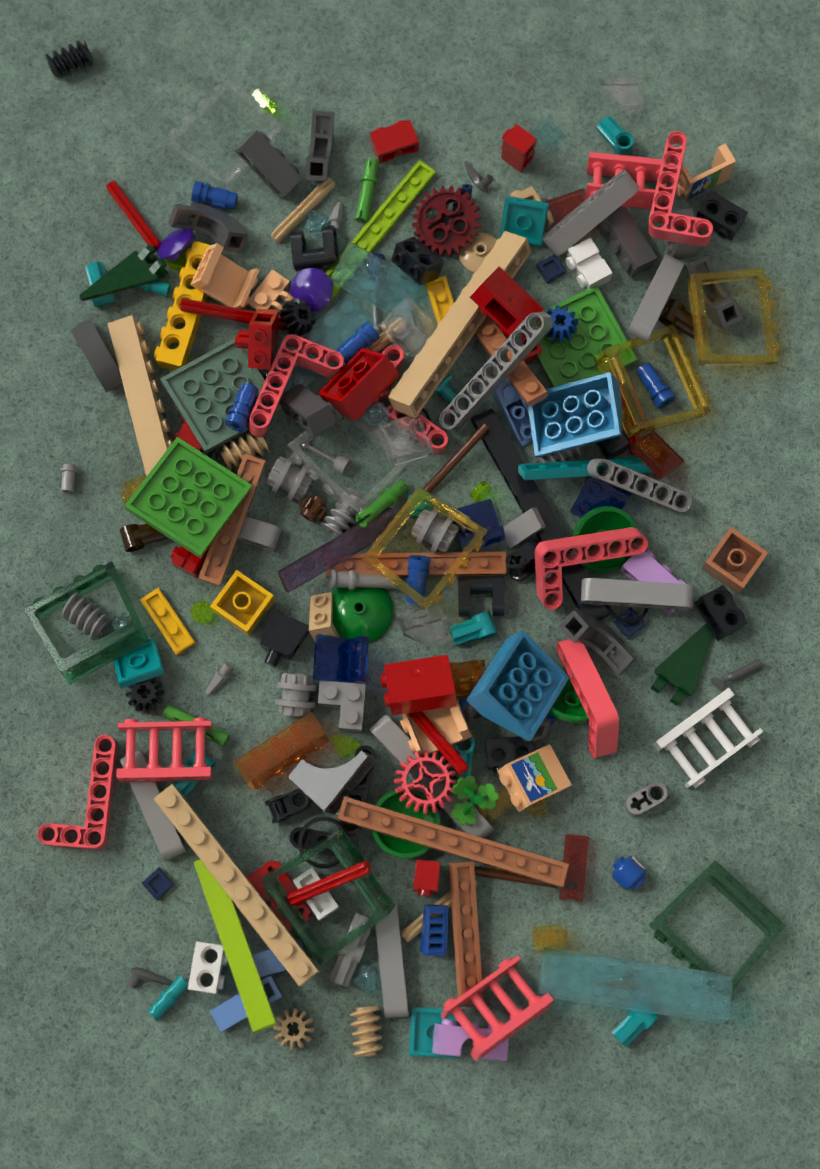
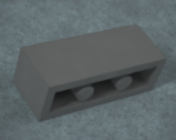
(268, 163)
(627, 242)
(308, 409)

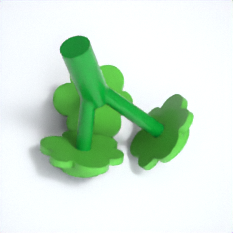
(485, 798)

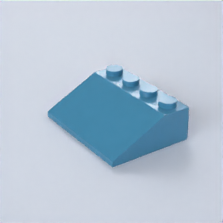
(577, 415)
(518, 686)

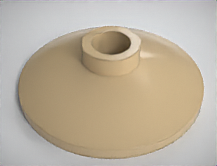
(471, 258)

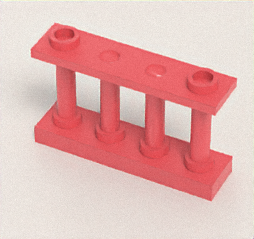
(638, 168)
(153, 771)
(501, 1031)

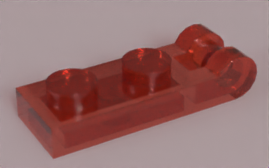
(576, 856)

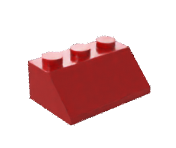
(359, 383)

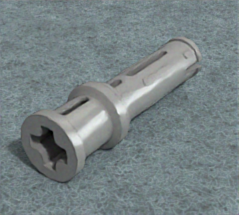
(352, 580)

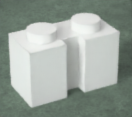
(588, 264)

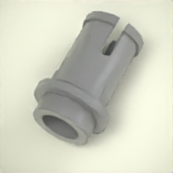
(68, 478)

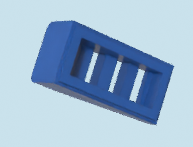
(441, 949)

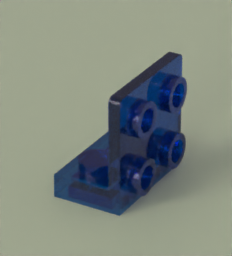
(598, 494)
(484, 515)
(340, 659)

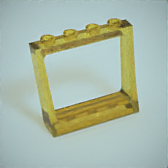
(698, 312)
(633, 416)
(418, 497)

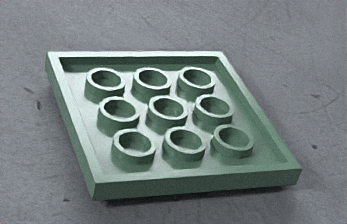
(207, 391)

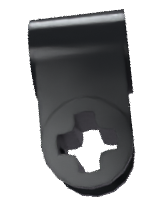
(524, 560)
(286, 805)

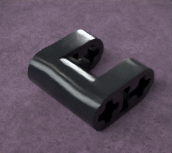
(318, 257)
(480, 585)

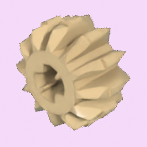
(301, 1027)

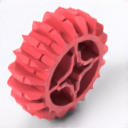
(435, 779)

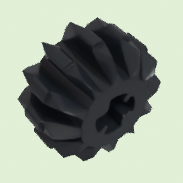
(297, 317)
(136, 698)

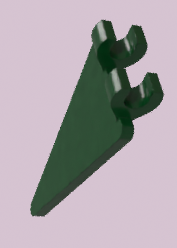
(128, 274)
(684, 665)

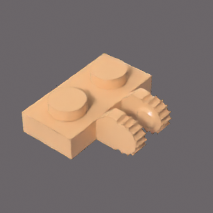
(269, 292)

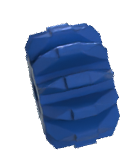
(568, 321)

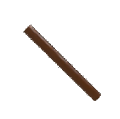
(456, 458)
(505, 875)

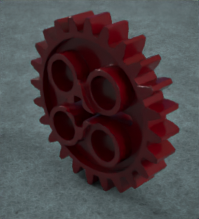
(440, 201)

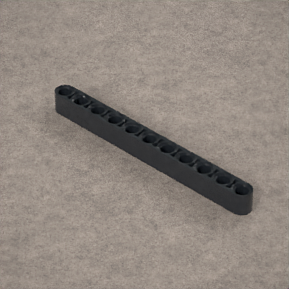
(529, 496)

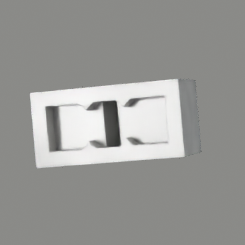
(321, 905)
(201, 966)

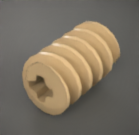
(236, 452)
(366, 1031)

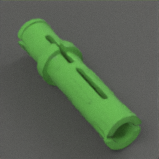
(368, 182)
(388, 498)
(177, 715)

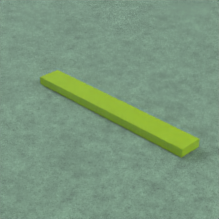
(390, 212)
(237, 951)

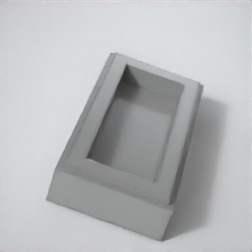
(523, 527)

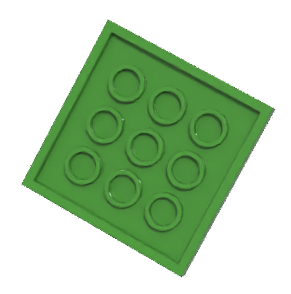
(595, 333)
(188, 497)

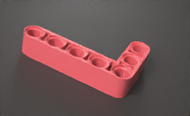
(667, 195)
(282, 376)
(432, 430)
(579, 555)
(593, 696)
(93, 804)

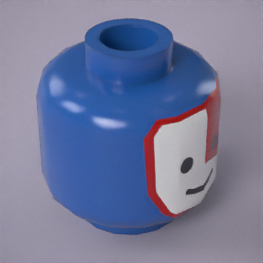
(629, 873)

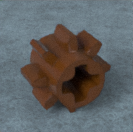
(313, 508)

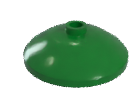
(601, 520)
(371, 621)
(568, 706)
(398, 847)

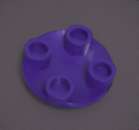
(175, 243)
(313, 287)

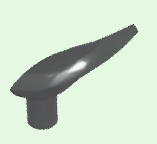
(481, 183)
(142, 974)

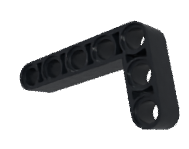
(314, 835)

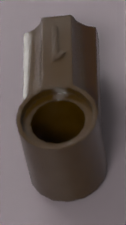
(676, 314)
(137, 536)

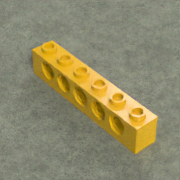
(178, 357)

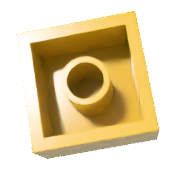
(242, 603)

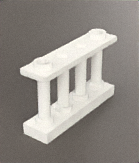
(706, 717)

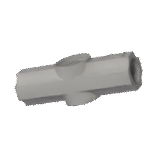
(350, 955)

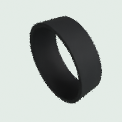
(314, 864)

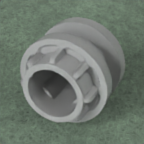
(289, 478)
(434, 531)
(295, 694)

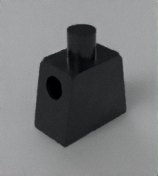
(282, 637)

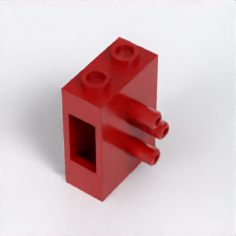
(505, 301)
(260, 339)
(418, 685)

